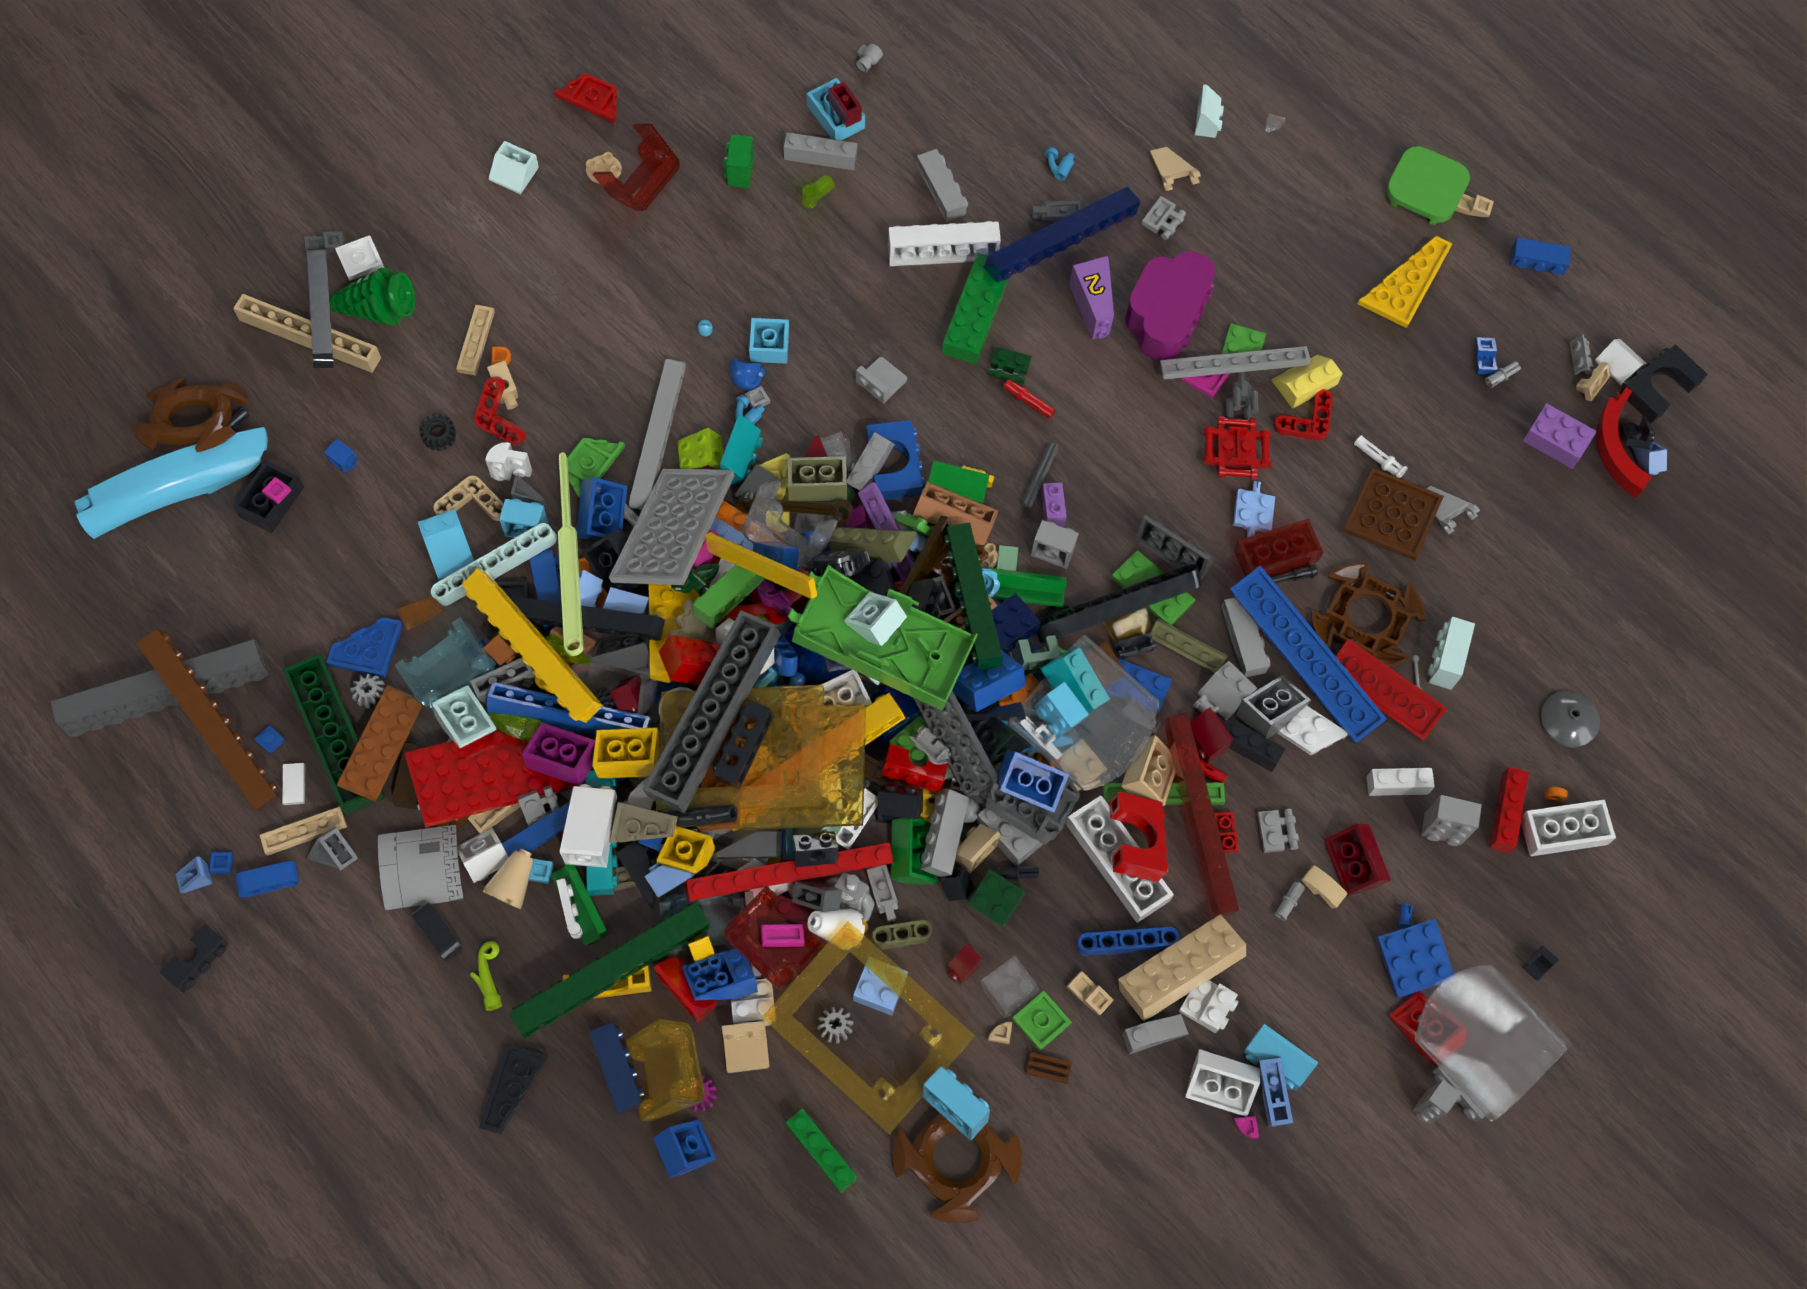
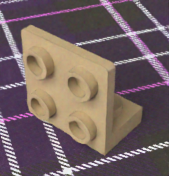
(745, 1047)

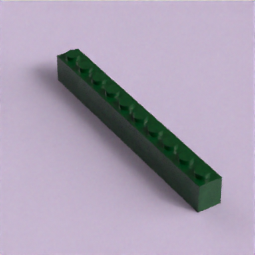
(609, 970)

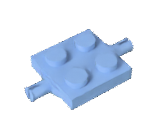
(1253, 510)

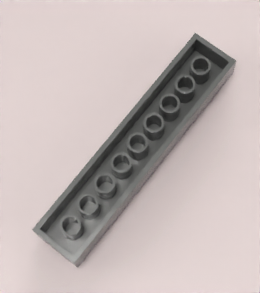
(148, 692)
(712, 711)

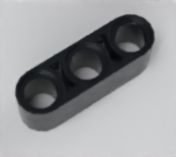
(436, 931)

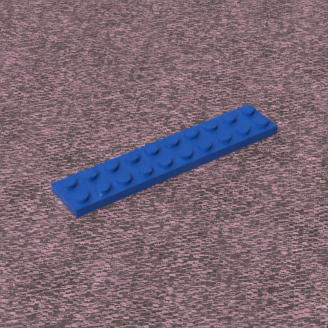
(1307, 654)

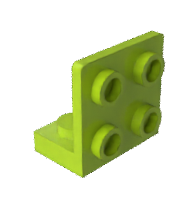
(701, 450)

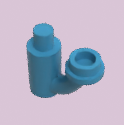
(1062, 170)
(753, 415)

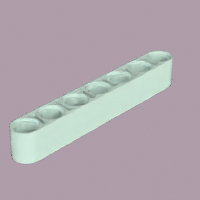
(501, 556)

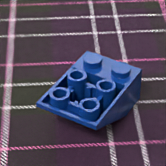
(721, 976)

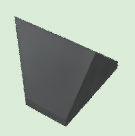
(525, 493)
(332, 850)

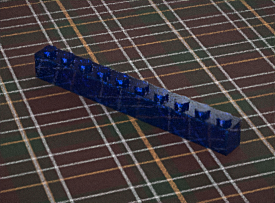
(1061, 234)

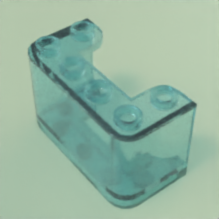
(447, 665)

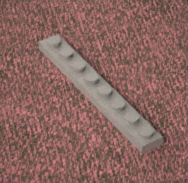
(1235, 362)

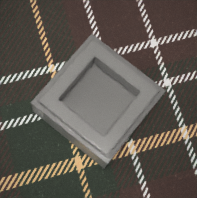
(757, 397)

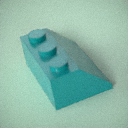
(741, 450)
(1078, 675)

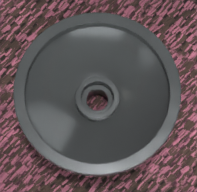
(1565, 728)

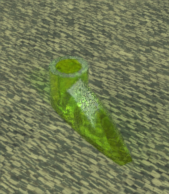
(558, 645)
(516, 726)

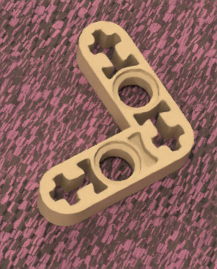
(468, 494)

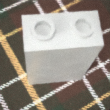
(589, 826)

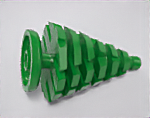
(377, 297)

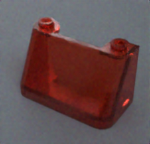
(776, 964)

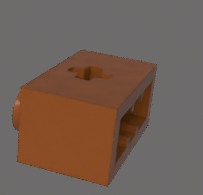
(500, 649)

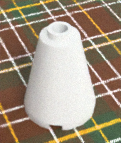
(829, 923)

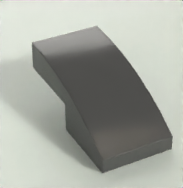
(329, 240)

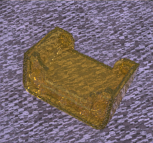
(669, 1066)

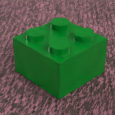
(739, 161)

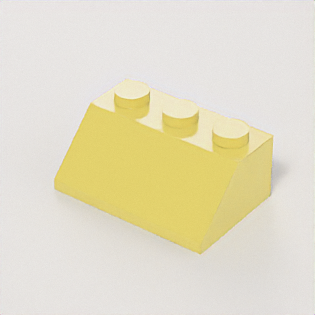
(1303, 382)

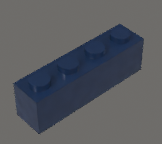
(616, 1069)

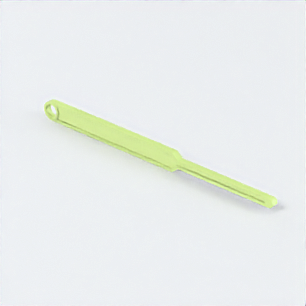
(569, 568)

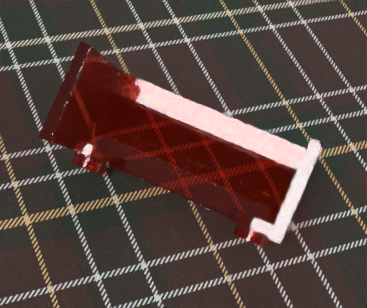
(650, 177)

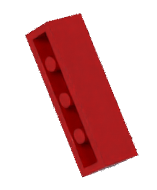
(1509, 810)

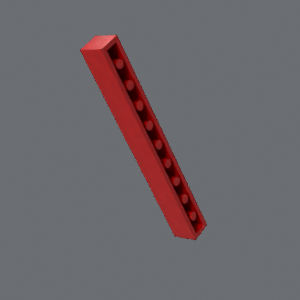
(785, 873)

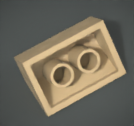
(1151, 773)

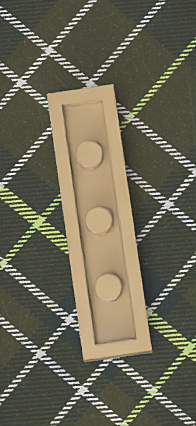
(475, 340)
(302, 831)

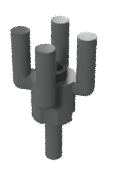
(1242, 397)

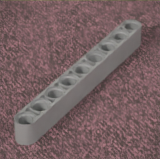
(657, 432)

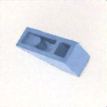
(1275, 1093)

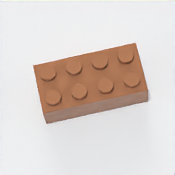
(959, 509)

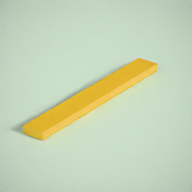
(761, 565)

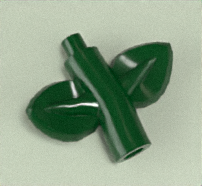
(698, 579)

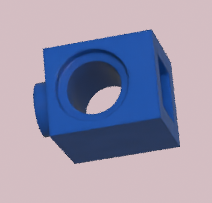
(341, 456)

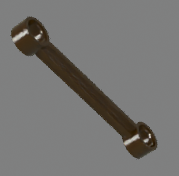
(804, 507)

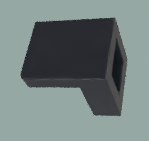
(958, 885)
(1540, 963)

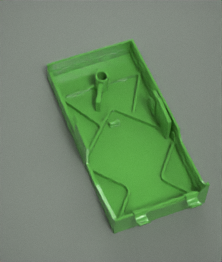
(917, 659)

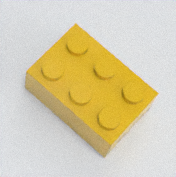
(626, 752)

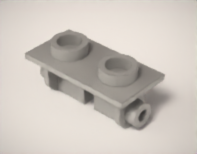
(1580, 351)
(936, 752)

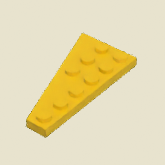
(1406, 286)
(668, 605)

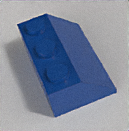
(600, 508)
(1031, 780)

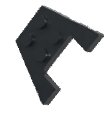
(993, 710)

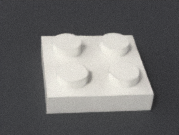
(359, 257)

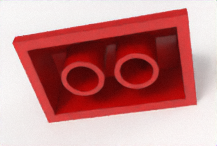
(674, 979)

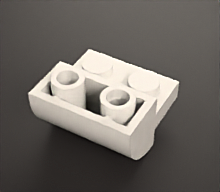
(504, 462)

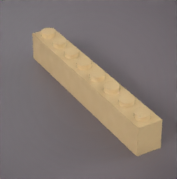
(299, 331)

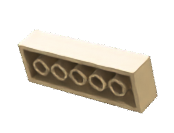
(1182, 967)

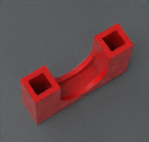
(1149, 818)

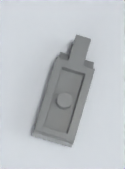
(883, 891)

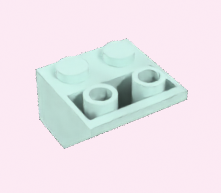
(513, 167)

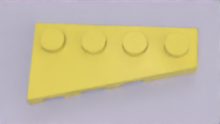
(779, 468)

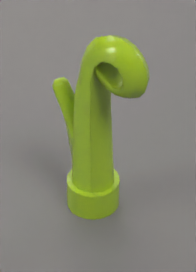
(485, 982)

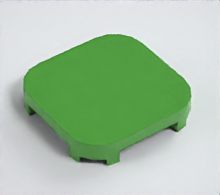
(1428, 184)

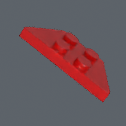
(591, 95)

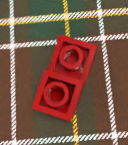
(1226, 829)

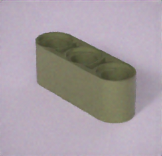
(909, 927)

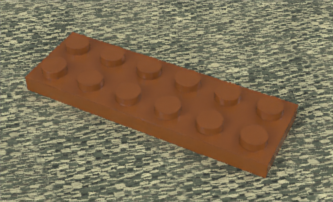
(380, 744)

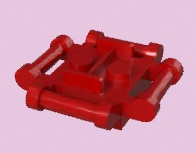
(1236, 447)

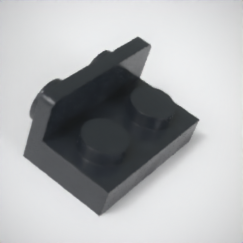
(1636, 435)

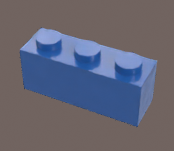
(1540, 256)

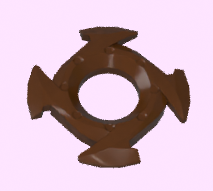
(174, 397)
(1357, 585)
(956, 1194)

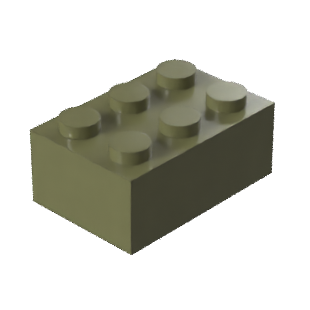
(817, 479)

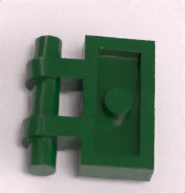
(1009, 361)

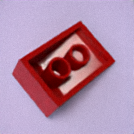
(1407, 1022)

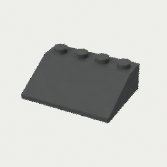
(1171, 547)

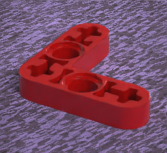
(490, 413)
(1310, 425)

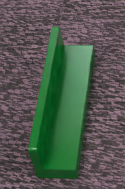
(1031, 587)
(587, 917)

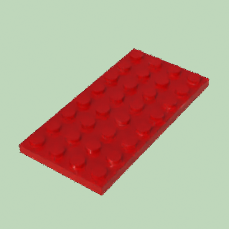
(474, 778)

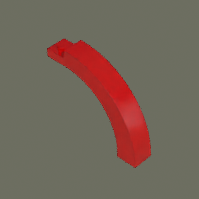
(1611, 451)
(769, 612)

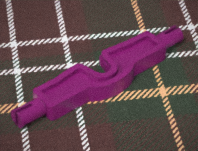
(770, 598)

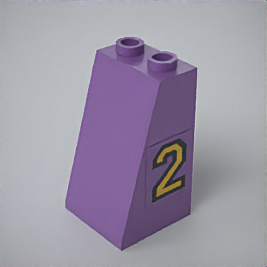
(1093, 294)

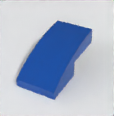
(1485, 355)

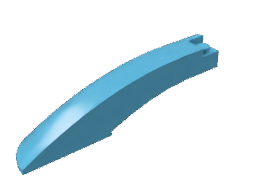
(168, 481)

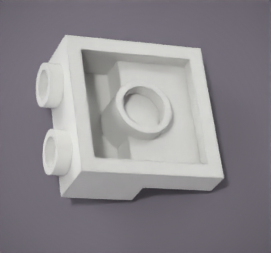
(1210, 1005)
(754, 1006)

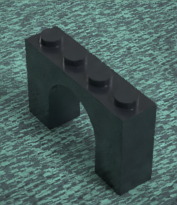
(1672, 363)

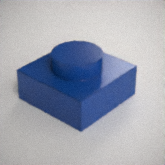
(269, 740)

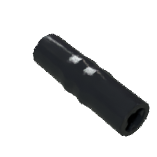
(707, 816)

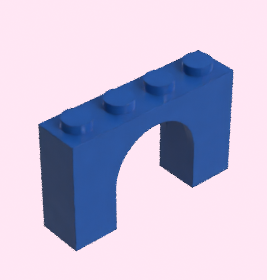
(907, 481)

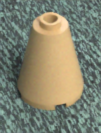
(511, 879)

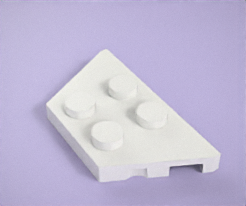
(1311, 731)

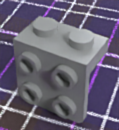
(880, 379)

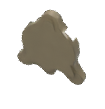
(692, 627)

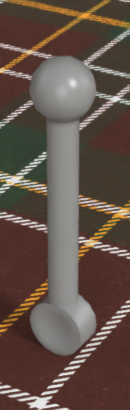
(1415, 659)

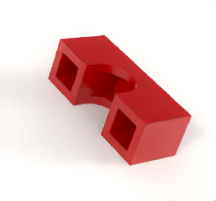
(899, 767)

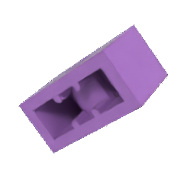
(1054, 503)

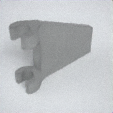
(1452, 507)

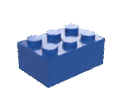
(989, 685)

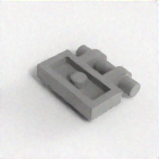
(1159, 214)
(533, 807)
(1271, 830)

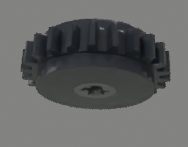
(844, 560)

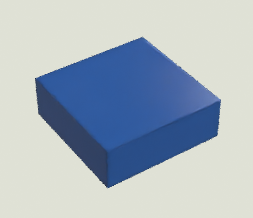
(221, 863)

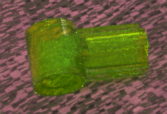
(813, 192)

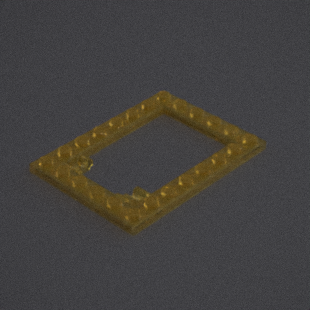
(809, 776)
(945, 1047)

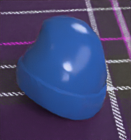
(746, 375)

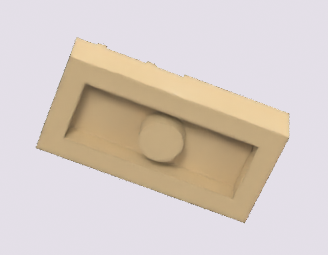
(1592, 386)

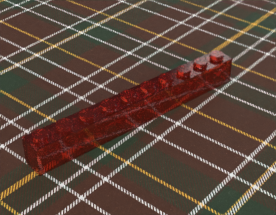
(1200, 815)

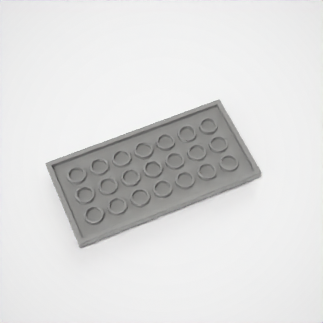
(672, 527)

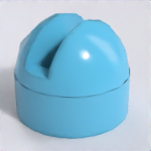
(705, 328)

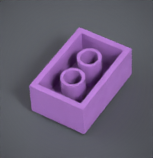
(1559, 436)

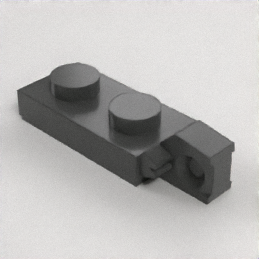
(1055, 210)

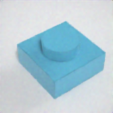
(541, 871)

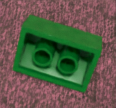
(960, 480)
(907, 849)

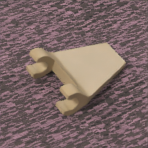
(1172, 166)

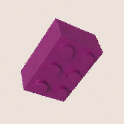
(560, 754)

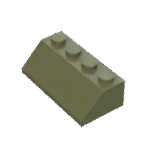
(880, 543)

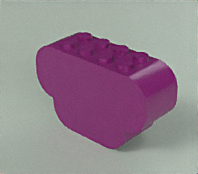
(1169, 303)

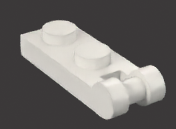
(570, 910)

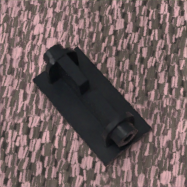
(1134, 645)

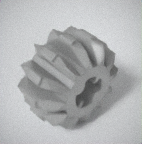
(362, 686)
(831, 1019)

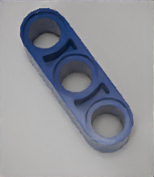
(785, 657)
(267, 879)

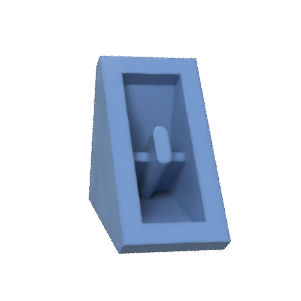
(193, 875)

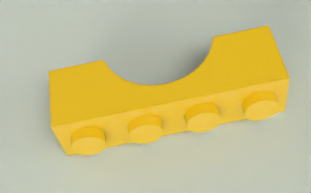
(636, 983)

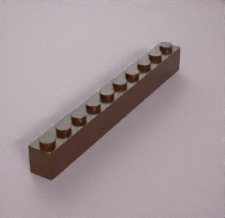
(207, 719)

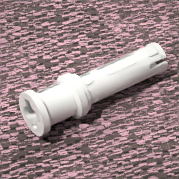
(1388, 462)

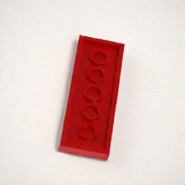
(1391, 691)

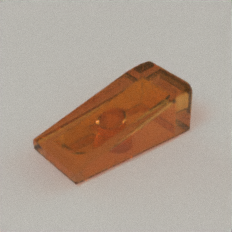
(419, 612)

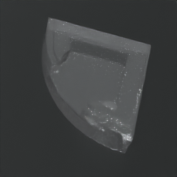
(1274, 122)

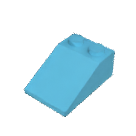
(446, 543)

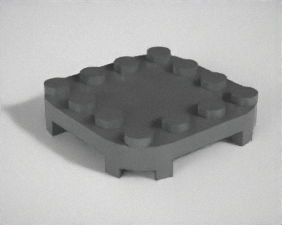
(1029, 818)

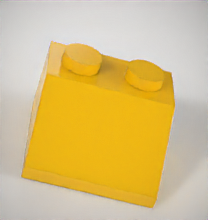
(687, 850)

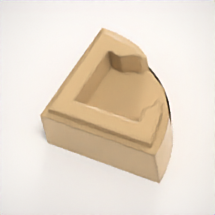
(1001, 1033)

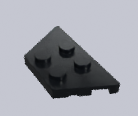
(998, 738)

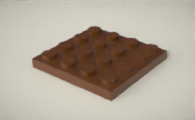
(1393, 514)

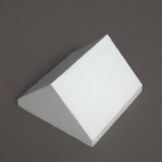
(1621, 360)

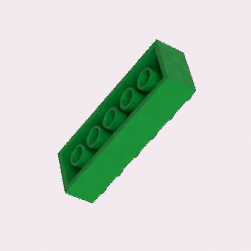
(974, 314)

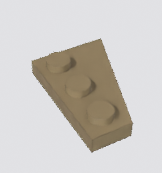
(640, 823)

